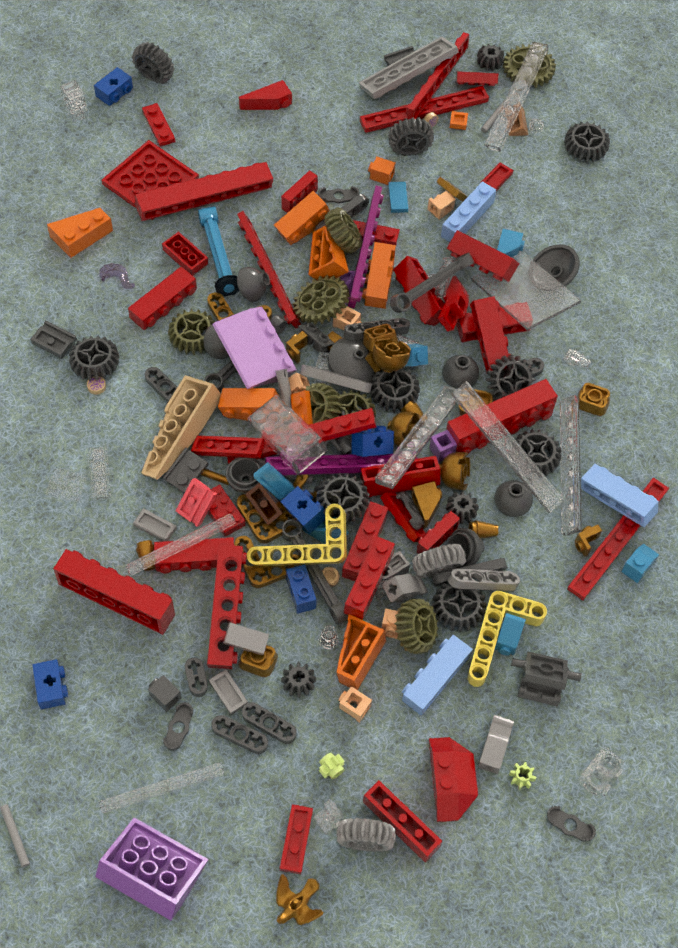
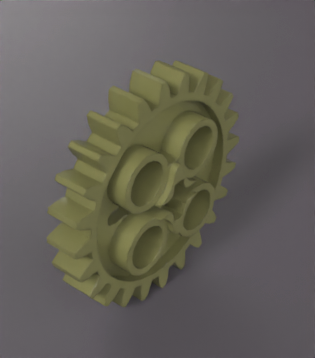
(515, 58)
(321, 299)

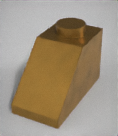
(427, 500)

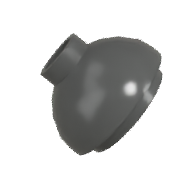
(252, 283)
(214, 345)
(457, 375)
(242, 469)
(510, 503)
(470, 543)

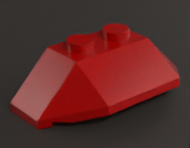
(452, 778)

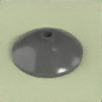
(560, 262)
(344, 361)

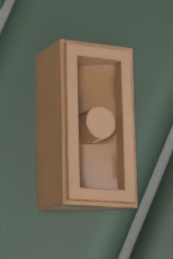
(520, 126)

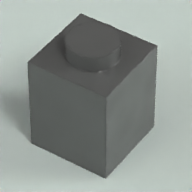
(164, 692)

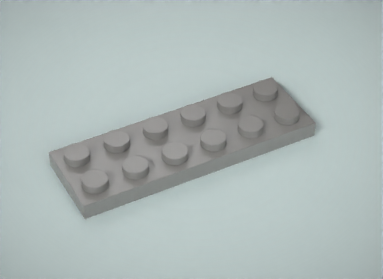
(408, 67)

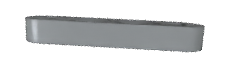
(336, 378)
(463, 579)

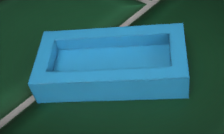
(398, 197)
(273, 481)

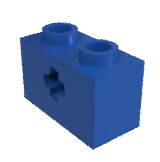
(113, 86)
(373, 442)
(303, 509)
(301, 589)
(49, 695)

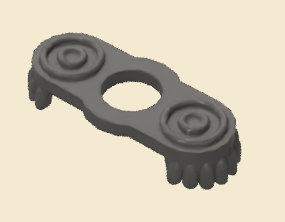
(328, 195)
(416, 520)
(183, 714)
(583, 831)

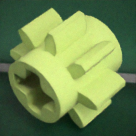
(331, 766)
(523, 769)

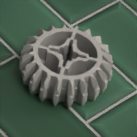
(439, 560)
(366, 835)

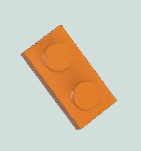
(302, 406)

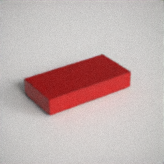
(498, 176)

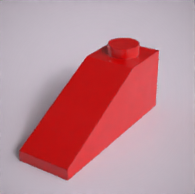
(267, 98)

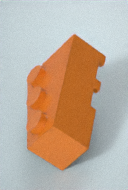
(302, 218)
(80, 230)
(326, 256)
(380, 275)
(243, 402)
(359, 651)

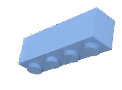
(469, 211)
(619, 495)
(436, 675)

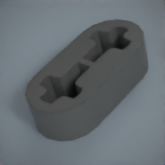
(191, 677)

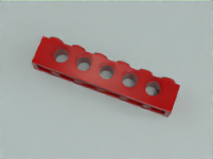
(226, 555)

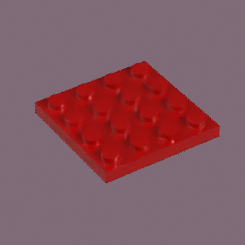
(145, 171)

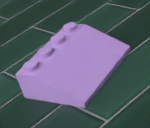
(254, 347)

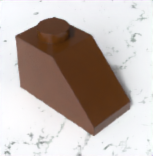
(265, 503)

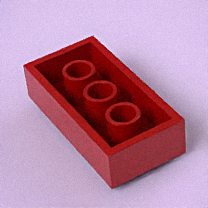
(476, 77)
(299, 191)
(185, 253)
(223, 506)
(439, 534)

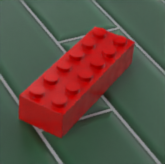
(513, 411)
(114, 591)

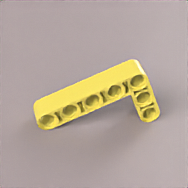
(307, 550)
(492, 629)

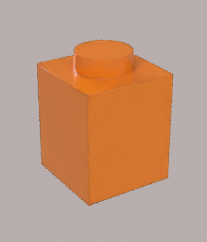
(382, 170)

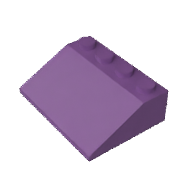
(151, 868)

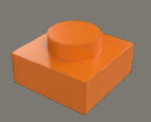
(458, 120)

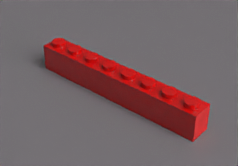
(203, 191)

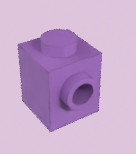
(442, 445)

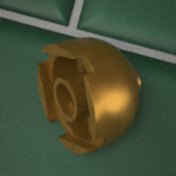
(390, 355)
(402, 425)
(455, 470)

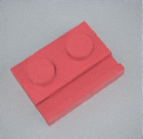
(196, 502)

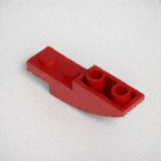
(455, 304)

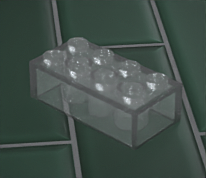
(287, 434)

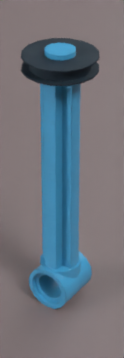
(227, 283)

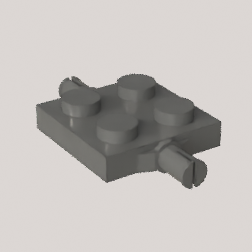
(546, 670)

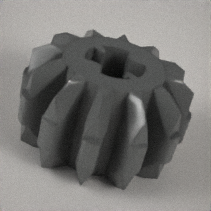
(490, 57)
(470, 507)
(291, 675)

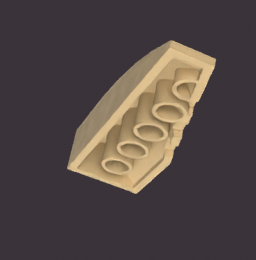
(184, 420)

